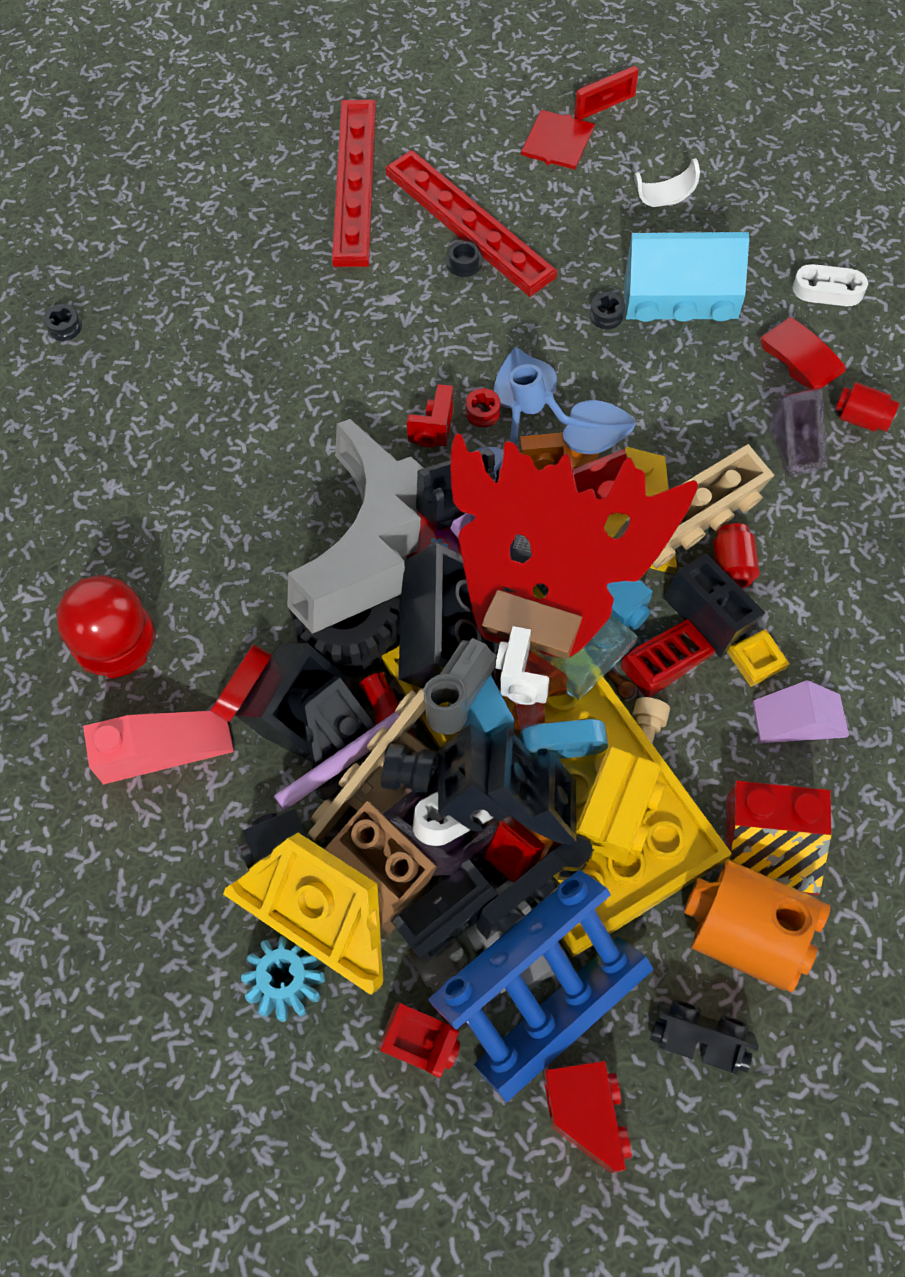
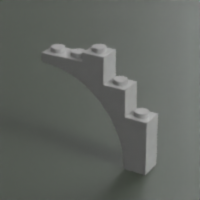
(368, 559)

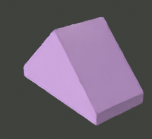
(800, 714)

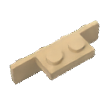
(364, 781)

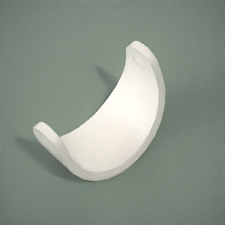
(671, 190)

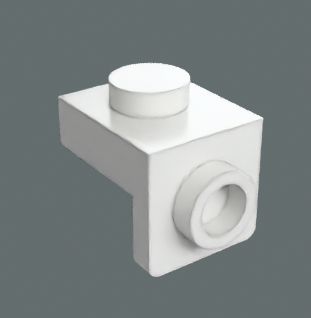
(515, 682)

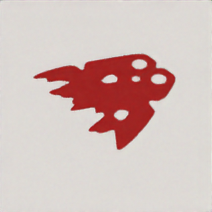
(563, 530)

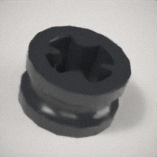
(605, 320)
(65, 330)

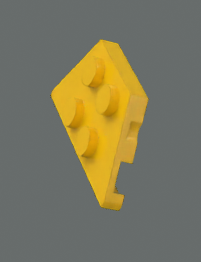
(318, 907)

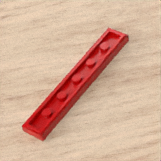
(354, 184)
(471, 223)

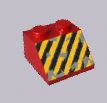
(780, 832)

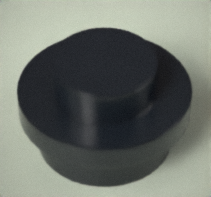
(464, 259)

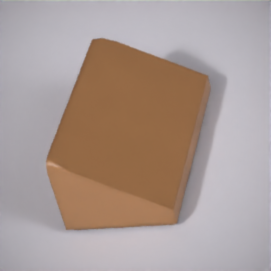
(551, 628)

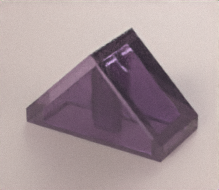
(800, 431)

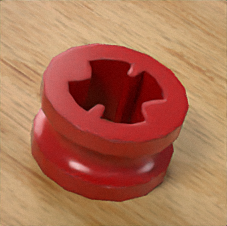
(474, 413)

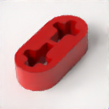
(241, 683)

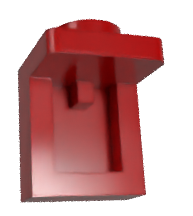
(420, 1040)

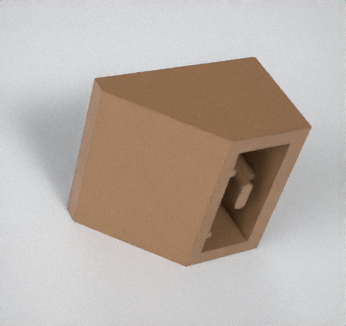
(388, 858)

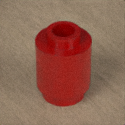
(867, 407)
(737, 553)

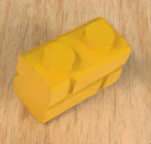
(619, 803)

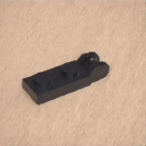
(534, 885)

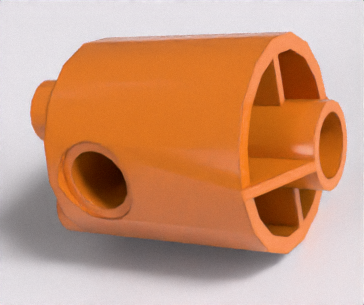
(756, 925)

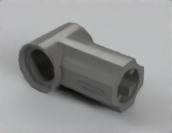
(459, 685)

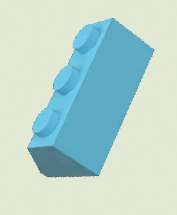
(686, 275)

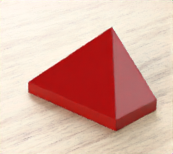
(606, 92)

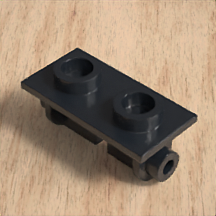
(723, 1038)

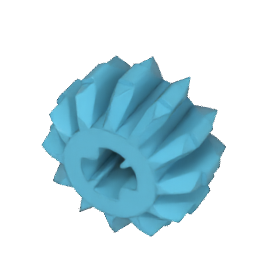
(265, 987)

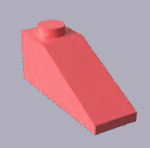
(154, 742)

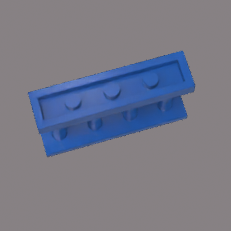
(568, 1011)

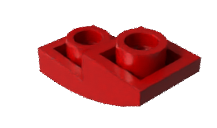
(804, 353)

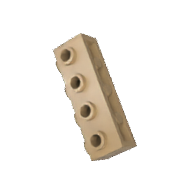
(721, 490)

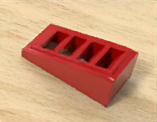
(645, 679)

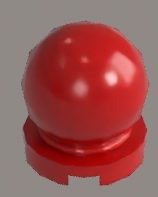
(105, 626)

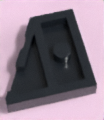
(330, 723)

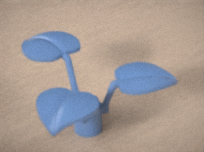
(528, 385)

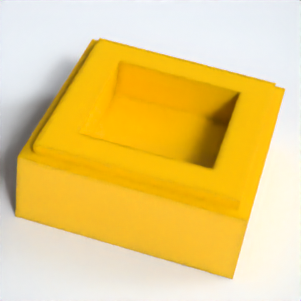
(758, 657)

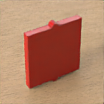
(558, 139)

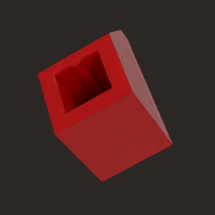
(584, 1112)

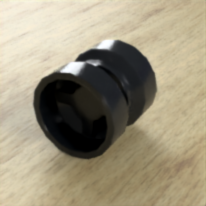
(413, 770)

